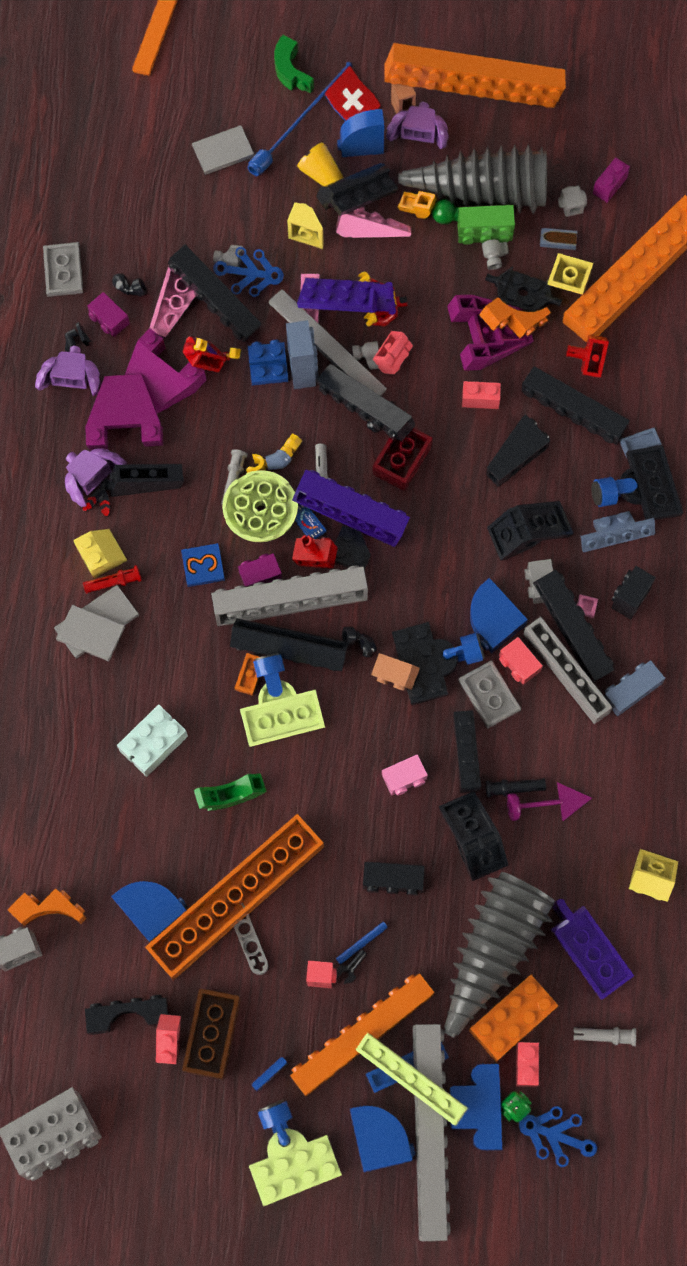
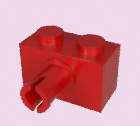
(592, 355)
(314, 552)

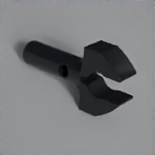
(351, 967)

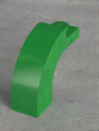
(284, 53)
(230, 794)

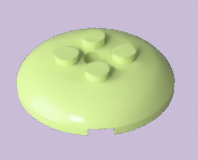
(256, 490)

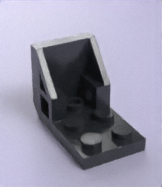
(528, 525)
(474, 835)

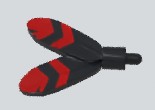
(100, 496)

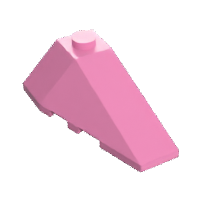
(365, 224)
(171, 303)

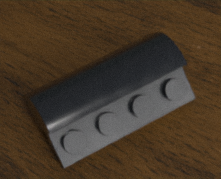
(357, 189)

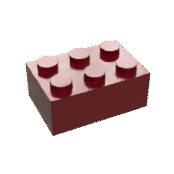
(401, 460)

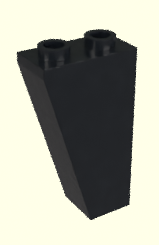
(518, 450)
(144, 478)

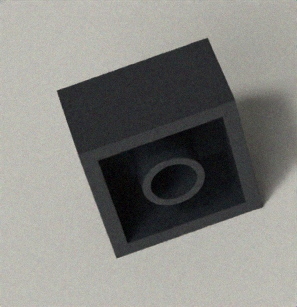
(632, 592)

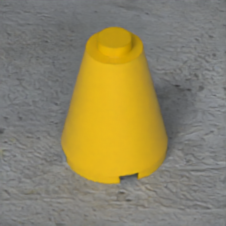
(320, 165)

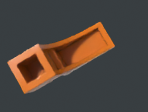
(499, 314)
(27, 909)

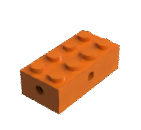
(513, 1018)

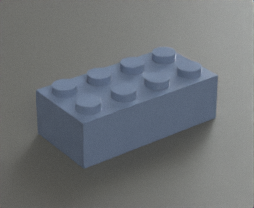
(302, 354)

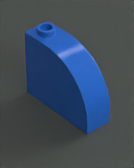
(362, 134)
(494, 616)
(149, 907)
(380, 1138)

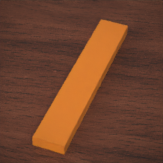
(154, 36)

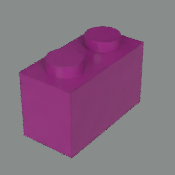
(611, 180)
(108, 315)
(263, 569)

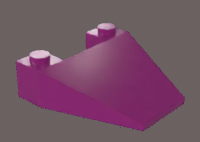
(487, 344)
(162, 381)
(123, 404)

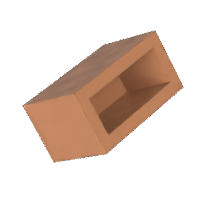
(402, 97)
(395, 671)

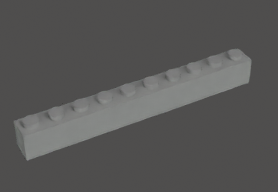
(430, 1139)

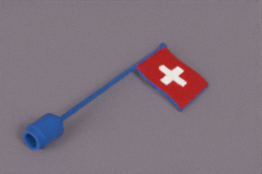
(346, 96)

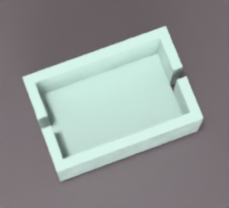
(152, 740)

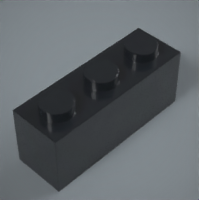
(393, 878)

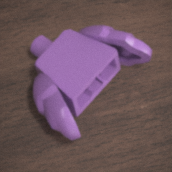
(419, 125)
(69, 370)
(88, 471)

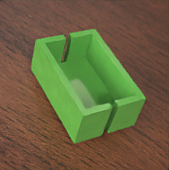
(485, 224)

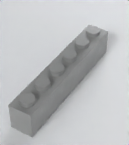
(567, 670)

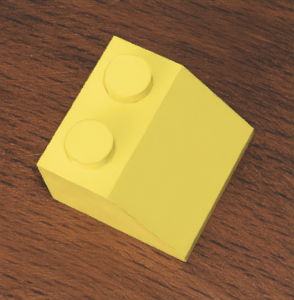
(305, 226)
(570, 274)
(99, 551)
(654, 875)

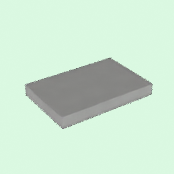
(223, 150)
(63, 269)
(90, 633)
(489, 694)

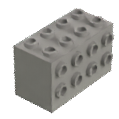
(50, 1134)

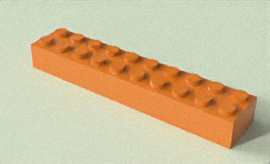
(474, 75)
(630, 274)
(221, 906)

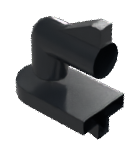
(70, 335)

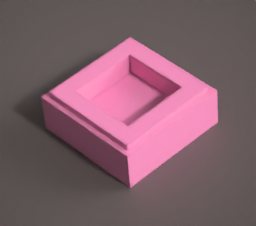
(588, 605)

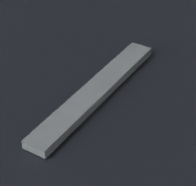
(326, 343)

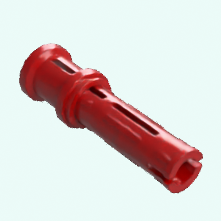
(121, 577)

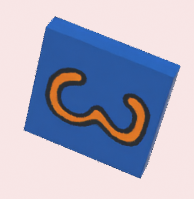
(203, 565)

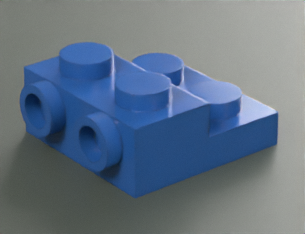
(267, 363)

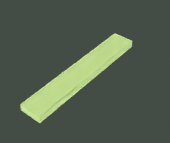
(412, 1079)

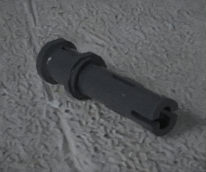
(504, 787)

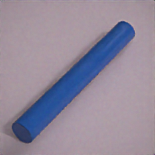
(361, 943)

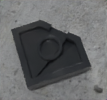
(351, 548)

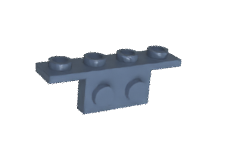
(616, 530)

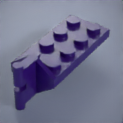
(347, 295)
(590, 949)

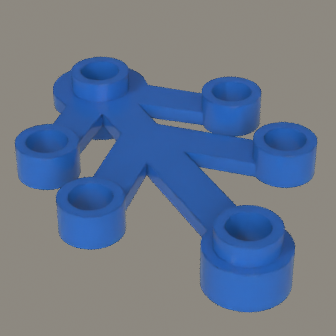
(251, 272)
(553, 1135)

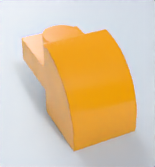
(418, 204)

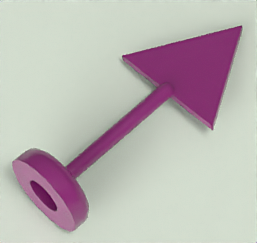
(569, 801)

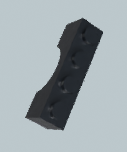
(467, 751)
(101, 1018)

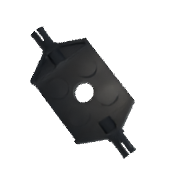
(512, 282)

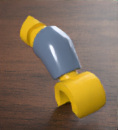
(279, 459)

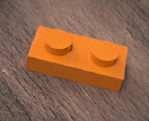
(247, 677)

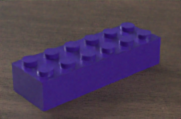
(351, 508)

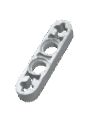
(251, 937)

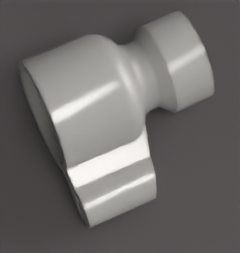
(492, 251)
(229, 257)
(367, 351)

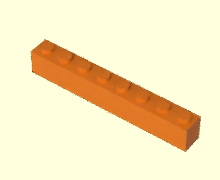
(378, 1022)

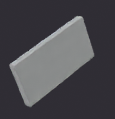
(110, 605)

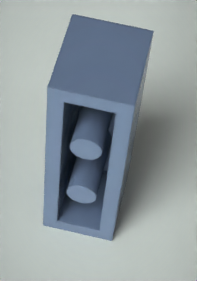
(633, 687)

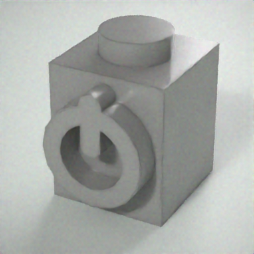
(572, 200)

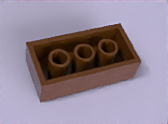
(211, 1034)

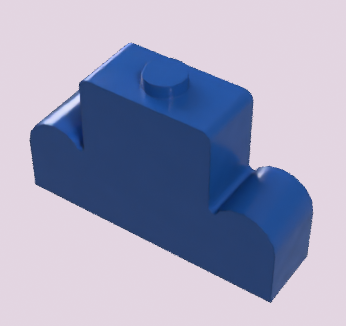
(482, 1106)

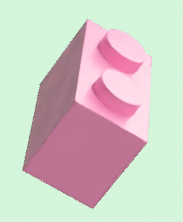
(404, 775)

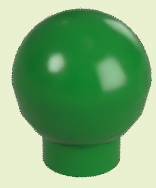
(445, 212)

